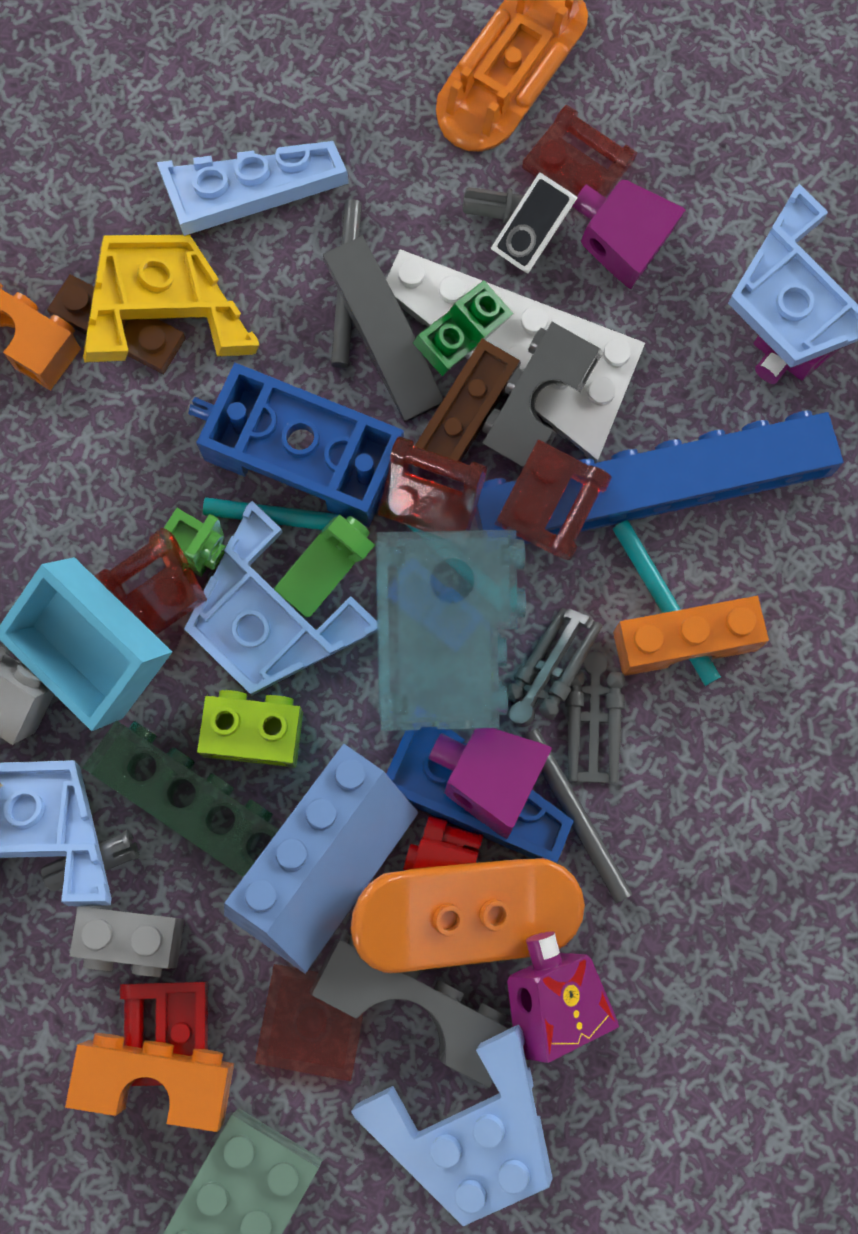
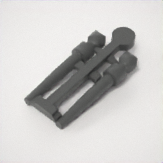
(595, 665)
(522, 711)

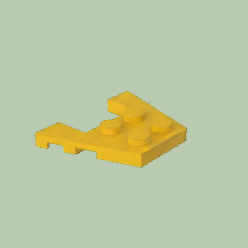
(153, 281)

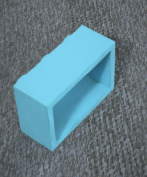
(82, 642)

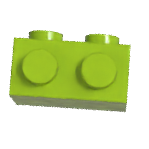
(250, 729)

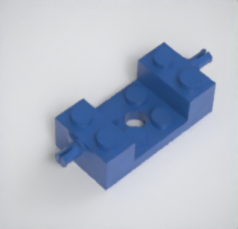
(252, 429)

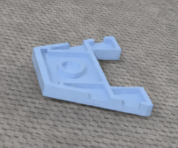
(790, 295)
(253, 627)
(50, 816)
(480, 1155)

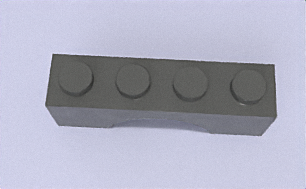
(355, 986)

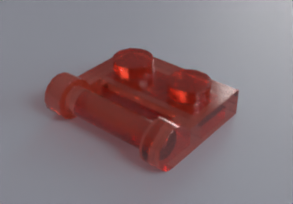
(572, 167)
(539, 492)
(425, 502)
(166, 594)

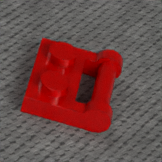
(179, 1017)

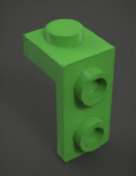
(198, 541)
(324, 564)

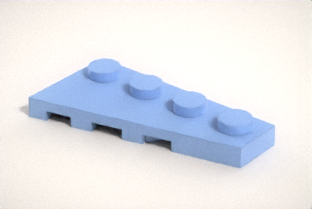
(231, 189)

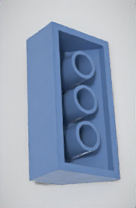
(321, 859)

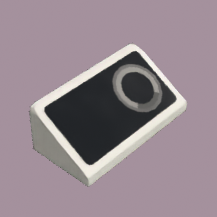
(534, 222)

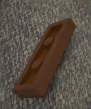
(147, 339)
(469, 402)

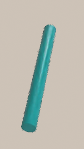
(659, 590)

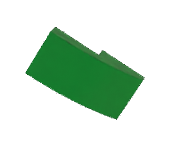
(462, 327)

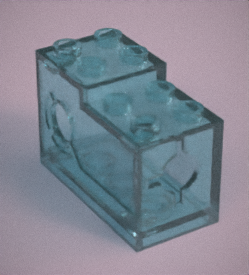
(440, 624)

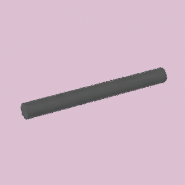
(343, 321)
(582, 824)

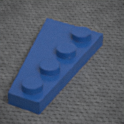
(537, 832)

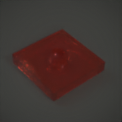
(305, 1031)

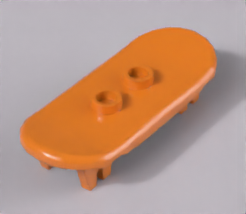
(507, 70)
(463, 913)

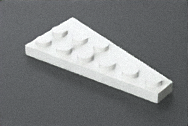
(584, 418)

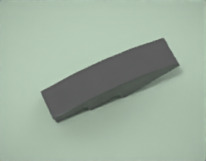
(383, 328)

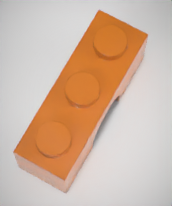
(40, 344)
(690, 633)
(195, 1083)

